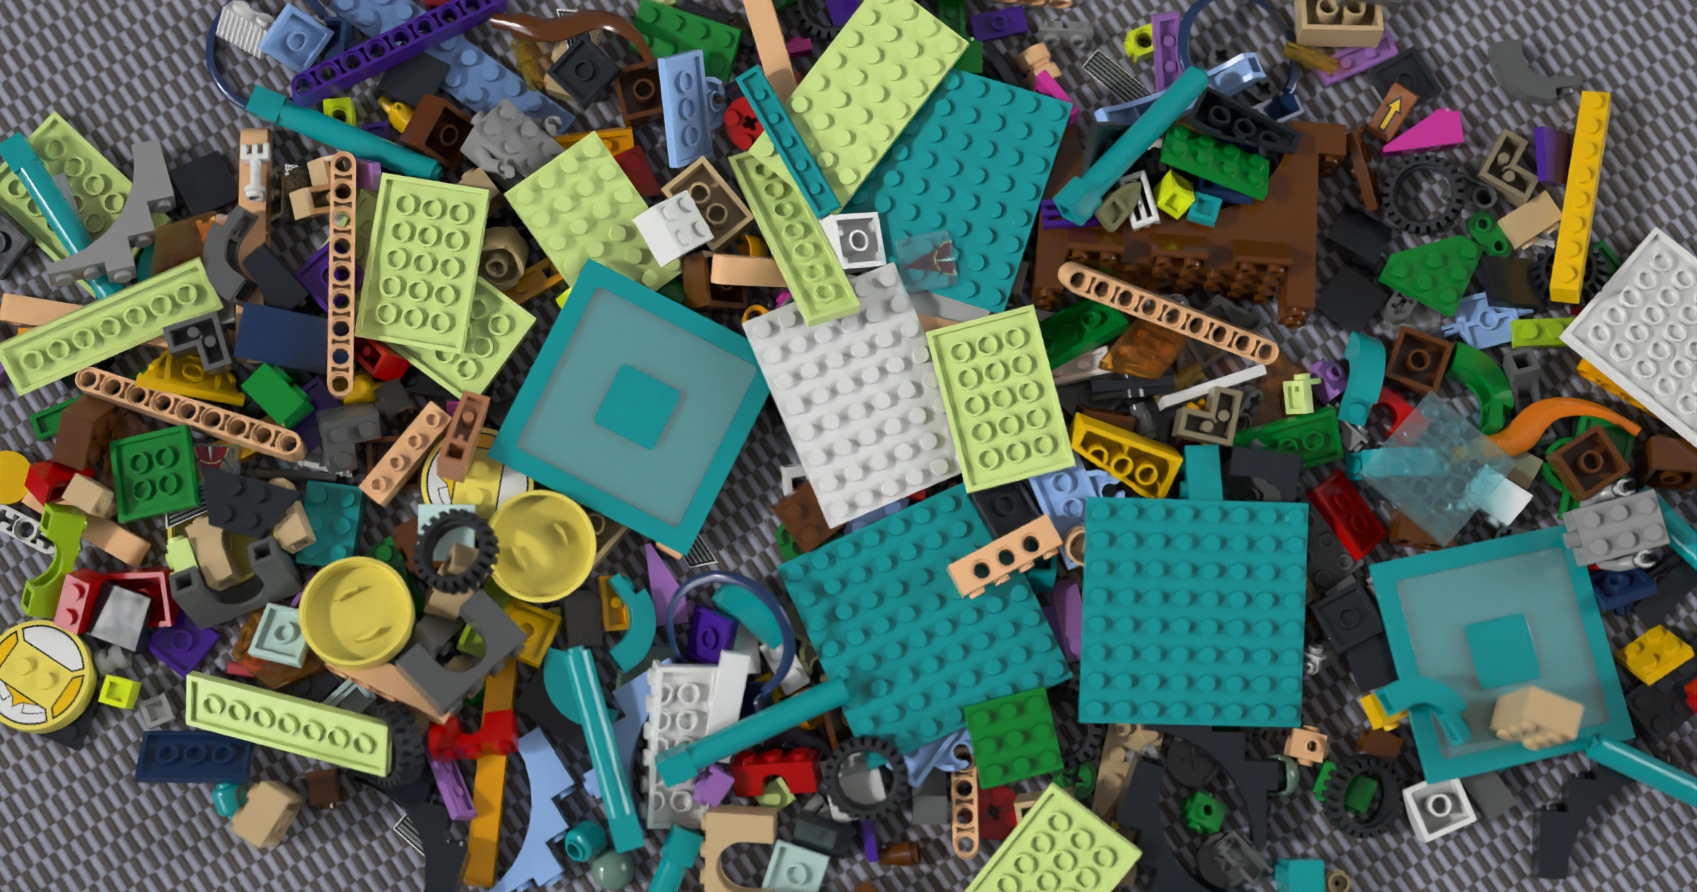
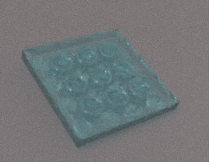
(1437, 468)

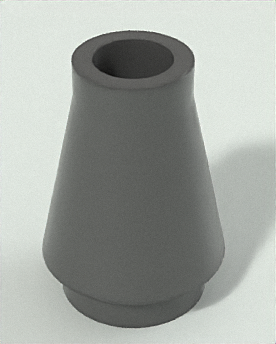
(1144, 422)

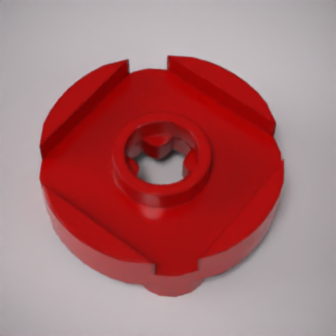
(736, 127)
(1007, 820)

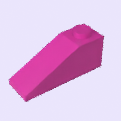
(1432, 134)

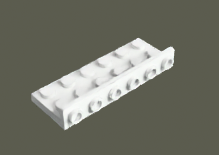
(677, 714)

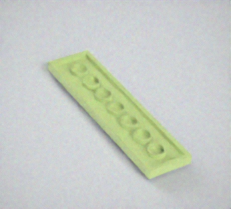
(795, 242)
(108, 326)
(288, 723)

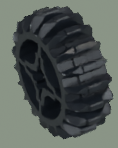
(1589, 288)

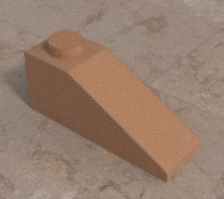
(462, 437)

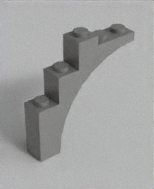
(133, 228)

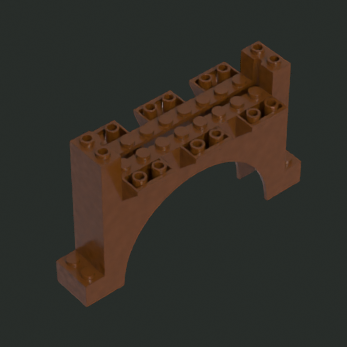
(1246, 255)

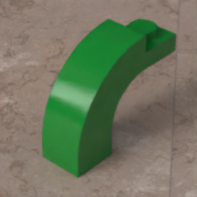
(1486, 381)

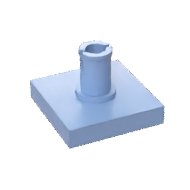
(296, 38)

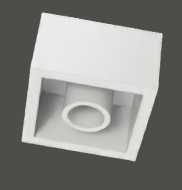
(673, 228)

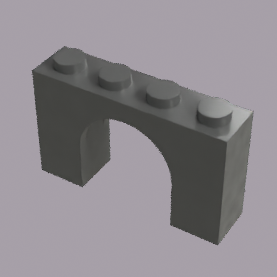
(275, 580)
(446, 688)

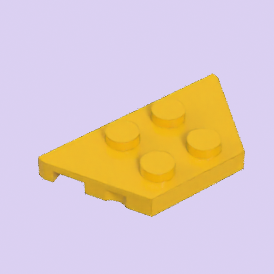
(188, 378)

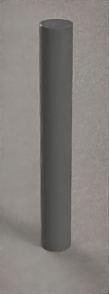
(295, 475)

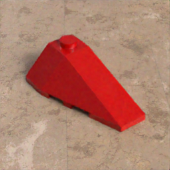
(154, 583)

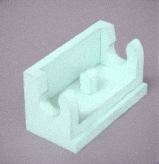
(351, 698)

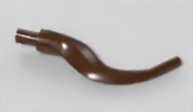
(563, 27)

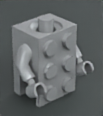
(511, 143)
(1615, 528)

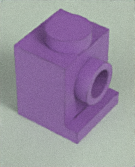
(1332, 380)
(712, 785)

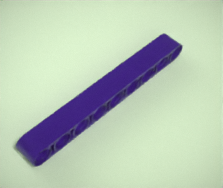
(392, 53)

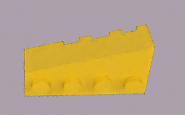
(1129, 457)

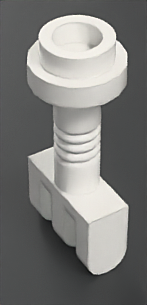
(255, 191)

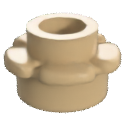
(1337, 875)

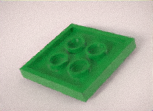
(154, 474)
(1012, 737)

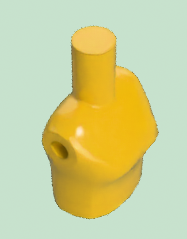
(398, 113)
(362, 389)

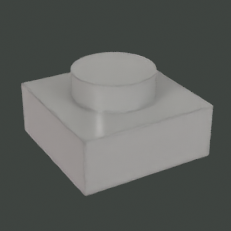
(157, 710)

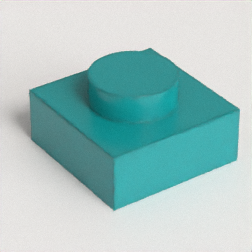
(1204, 209)

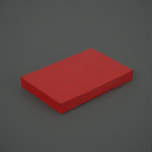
(1347, 514)

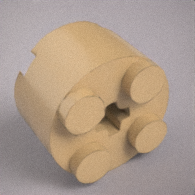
(503, 257)

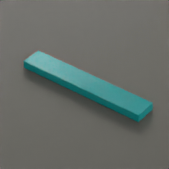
(788, 142)

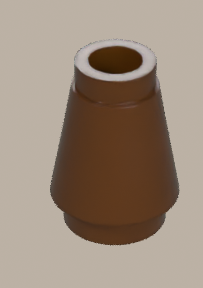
(901, 854)

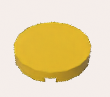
(13, 475)

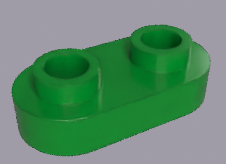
(1488, 236)

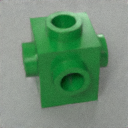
(1202, 812)

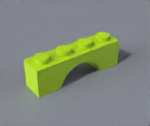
(64, 527)

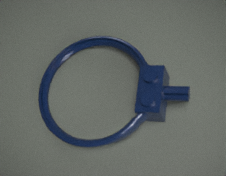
(340, 42)
(1277, 108)
(756, 695)

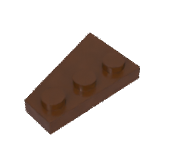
(1361, 156)

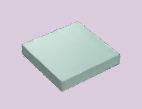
(460, 535)
(280, 637)
(795, 869)

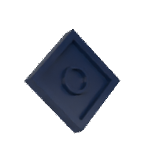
(1619, 589)

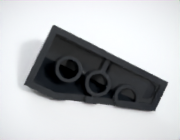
(1231, 120)

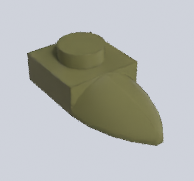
(1118, 206)

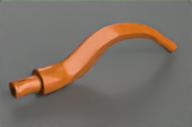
(1533, 421)

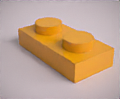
(614, 613)

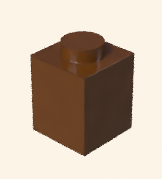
(1379, 744)
(325, 788)

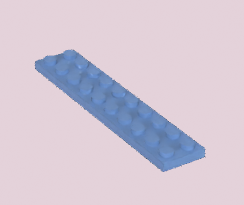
(473, 77)

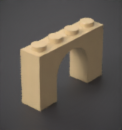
(215, 548)
(728, 826)

